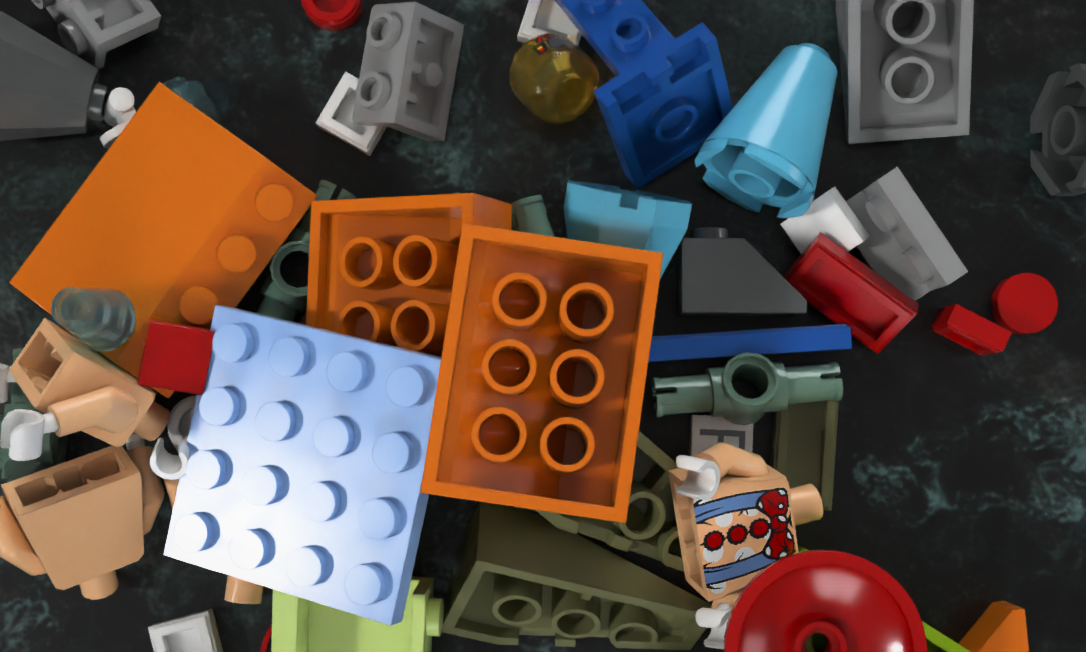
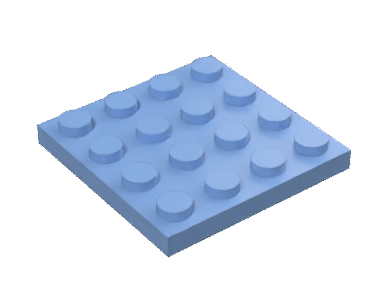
(307, 463)

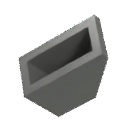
(730, 279)

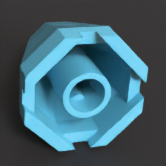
(625, 218)

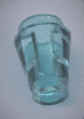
(95, 316)

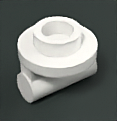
(117, 113)

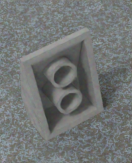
(905, 68)

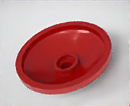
(827, 594)

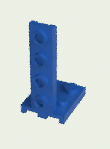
(664, 87)

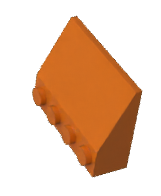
(171, 220)
(390, 264)
(542, 373)

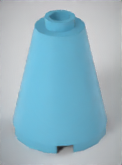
(774, 135)

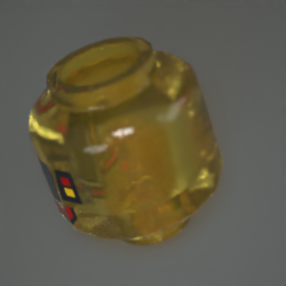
(554, 78)

